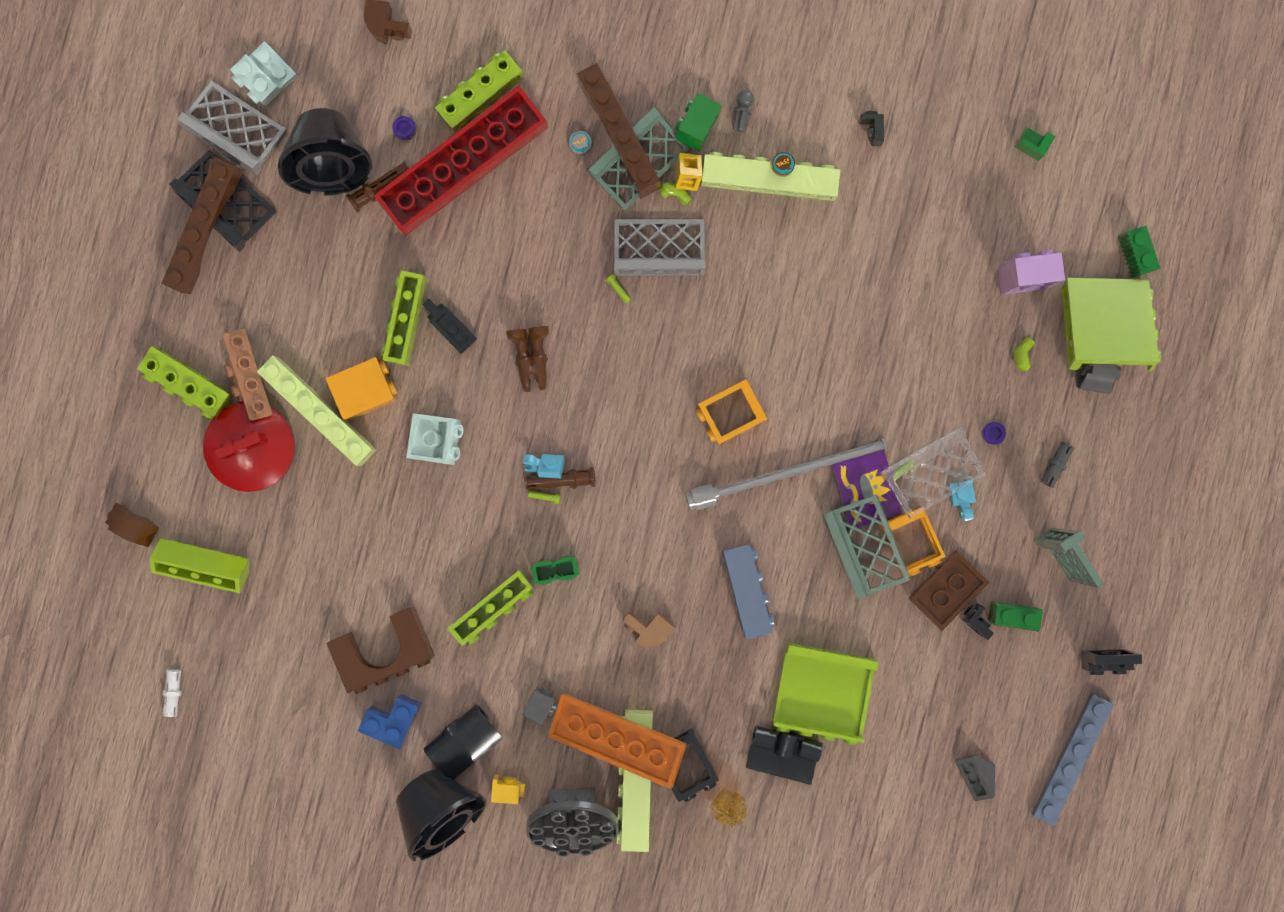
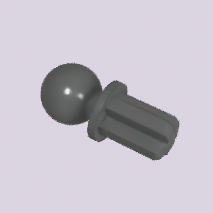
(745, 100)

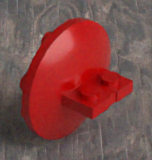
(248, 452)

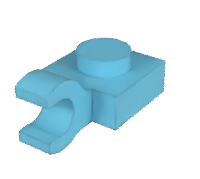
(548, 466)
(963, 499)

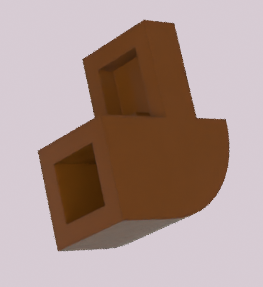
(378, 21)
(131, 526)

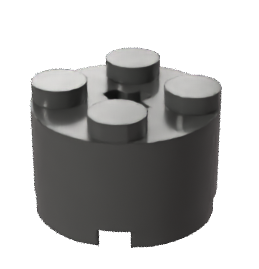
(1097, 377)

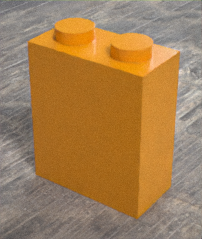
(362, 388)

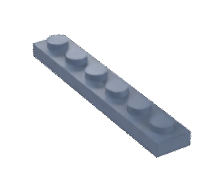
(1072, 759)

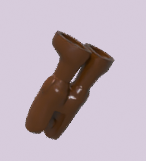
(532, 364)

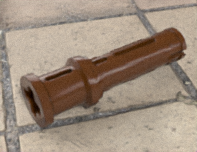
(367, 192)
(572, 478)

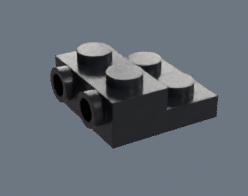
(1109, 660)

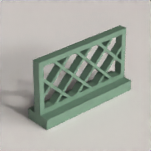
(611, 156)
(849, 555)
(1070, 556)

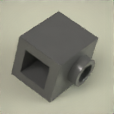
(540, 705)

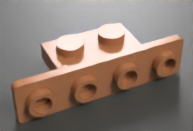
(243, 372)

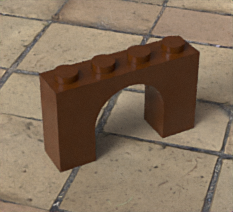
(358, 673)

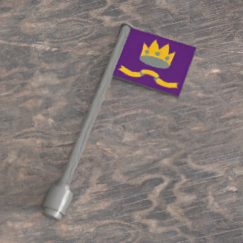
(855, 472)

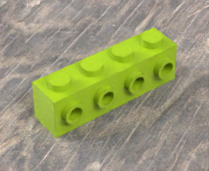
(479, 91)
(404, 318)
(185, 382)
(199, 565)
(486, 611)

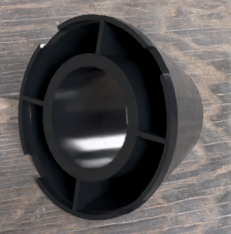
(324, 155)
(435, 812)

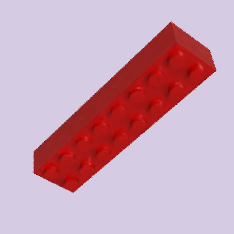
(461, 160)

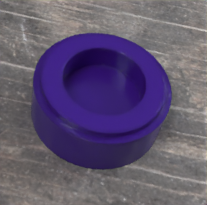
(404, 128)
(993, 433)

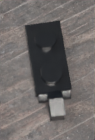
(449, 326)

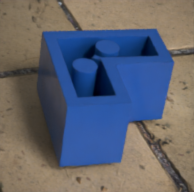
(391, 727)

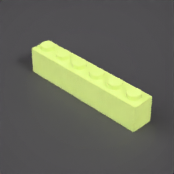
(758, 176)
(316, 410)
(636, 799)

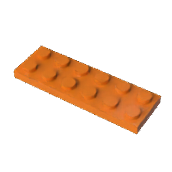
(617, 740)

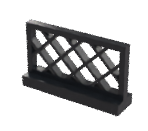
(222, 225)

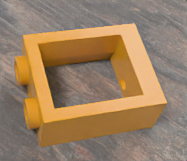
(751, 401)
(930, 560)

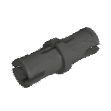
(1057, 464)

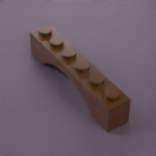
(619, 130)
(188, 255)

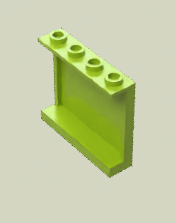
(1109, 322)
(824, 693)

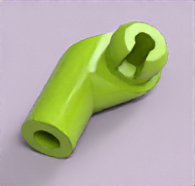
(669, 189)
(1021, 354)

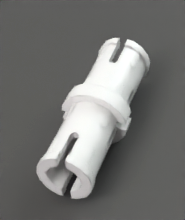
(171, 693)

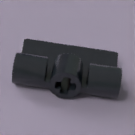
(463, 742)
(783, 754)

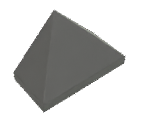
(978, 776)

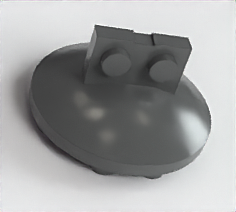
(572, 822)

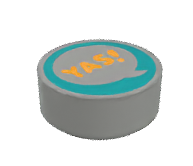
(580, 142)

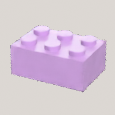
(1031, 273)

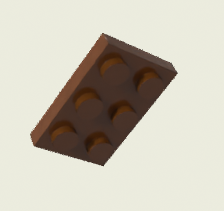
(948, 590)

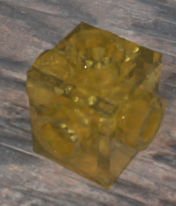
(725, 801)

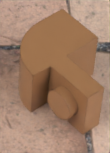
(651, 634)

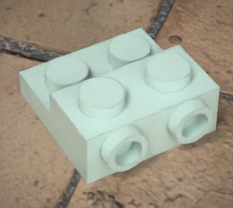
(263, 74)
(434, 439)

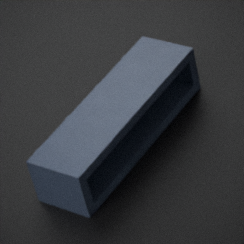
(747, 591)

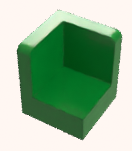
(1034, 143)

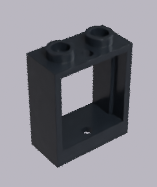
(708, 783)

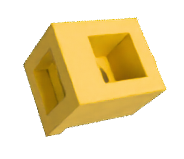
(688, 171)
(507, 790)

